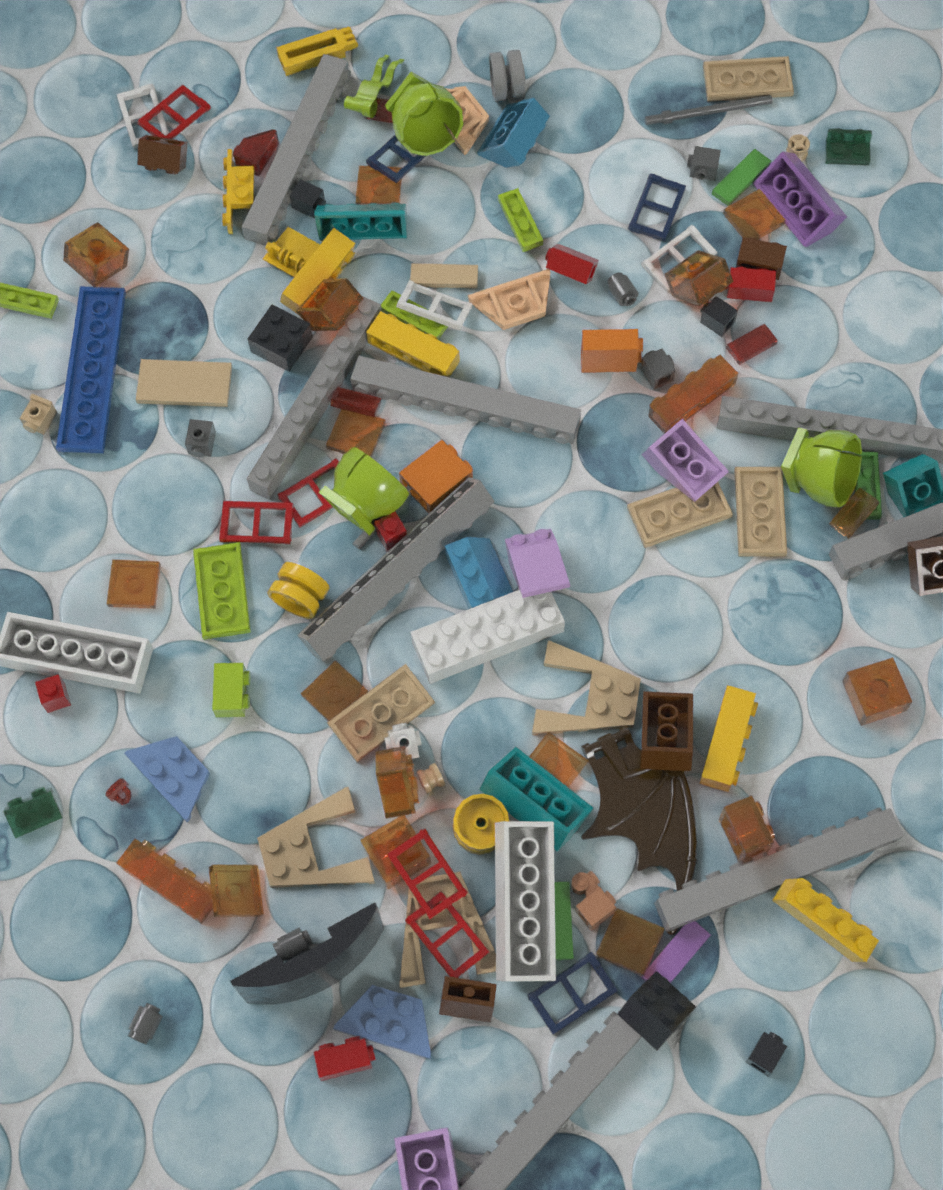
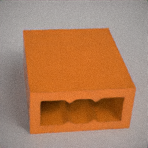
(610, 350)
(435, 475)

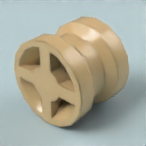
(799, 142)
(430, 778)

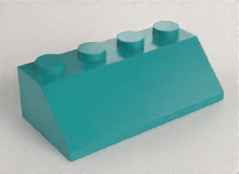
(363, 220)
(536, 795)

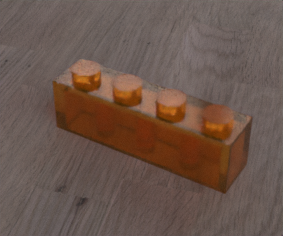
(693, 393)
(167, 880)

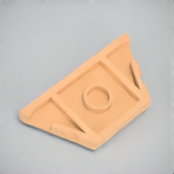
(474, 118)
(514, 301)

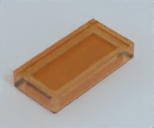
(854, 513)

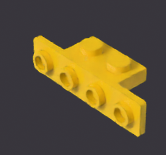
(239, 188)

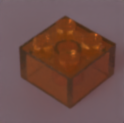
(96, 254)
(698, 278)
(330, 304)
(877, 691)
(396, 782)
(746, 829)
(386, 839)

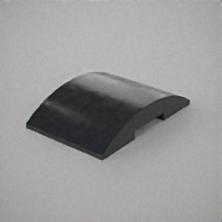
(316, 968)

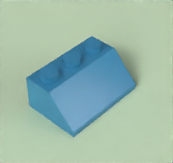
(514, 133)
(477, 570)

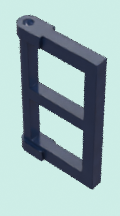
(373, 162)
(657, 180)
(561, 977)

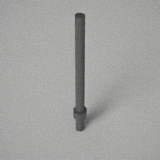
(668, 117)

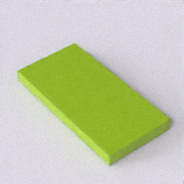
(221, 591)

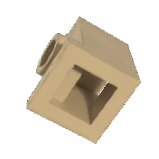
(38, 414)

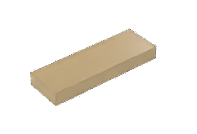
(445, 275)

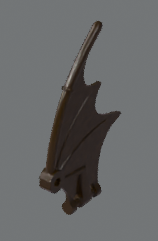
(644, 806)

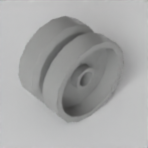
(507, 75)

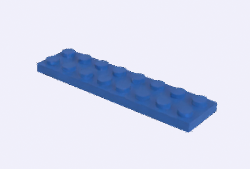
(91, 370)

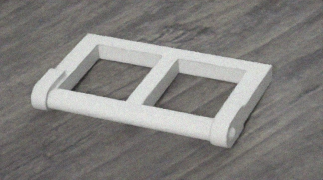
(144, 90)
(695, 234)
(430, 314)

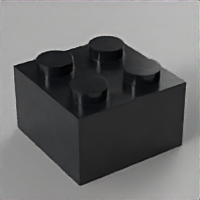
(280, 337)
(656, 1010)

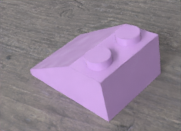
(685, 461)
(536, 563)
(427, 1161)

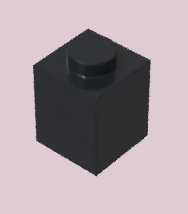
(306, 198)
(718, 316)
(766, 1053)

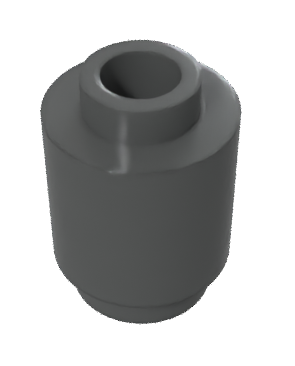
(622, 289)
(292, 944)
(145, 1023)

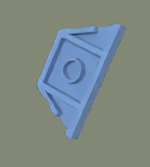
(172, 772)
(388, 1020)

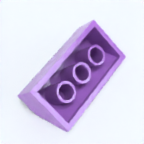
(800, 199)

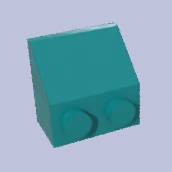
(915, 485)

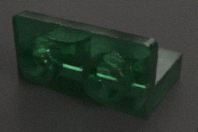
(847, 146)
(32, 812)

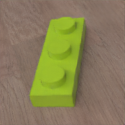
(520, 220)
(28, 300)
(422, 324)

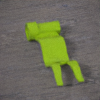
(368, 91)

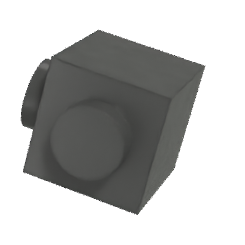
(704, 163)
(658, 368)
(200, 438)

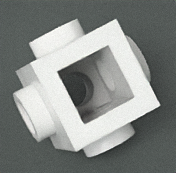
(402, 731)

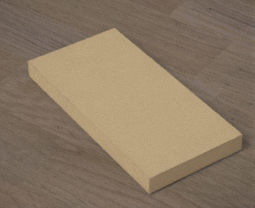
(748, 78)
(184, 383)
(760, 511)
(675, 514)
(389, 703)

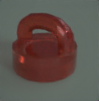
(117, 789)

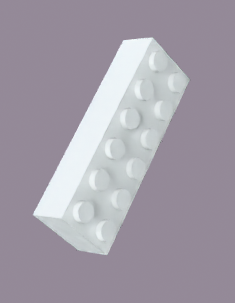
(485, 633)
(74, 652)
(525, 901)

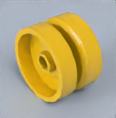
(298, 590)
(478, 808)

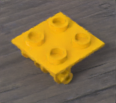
(290, 251)

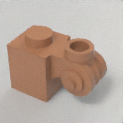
(597, 904)

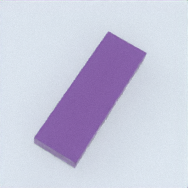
(678, 952)

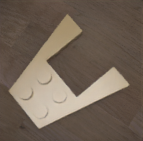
(610, 696)
(290, 854)
(412, 965)

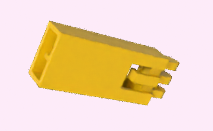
(307, 53)

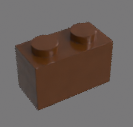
(162, 153)
(761, 254)
(467, 999)

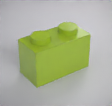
(230, 690)

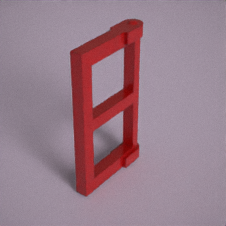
(164, 105)
(309, 480)
(257, 506)
(442, 863)
(432, 947)

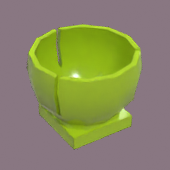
(421, 115)
(820, 469)
(363, 490)

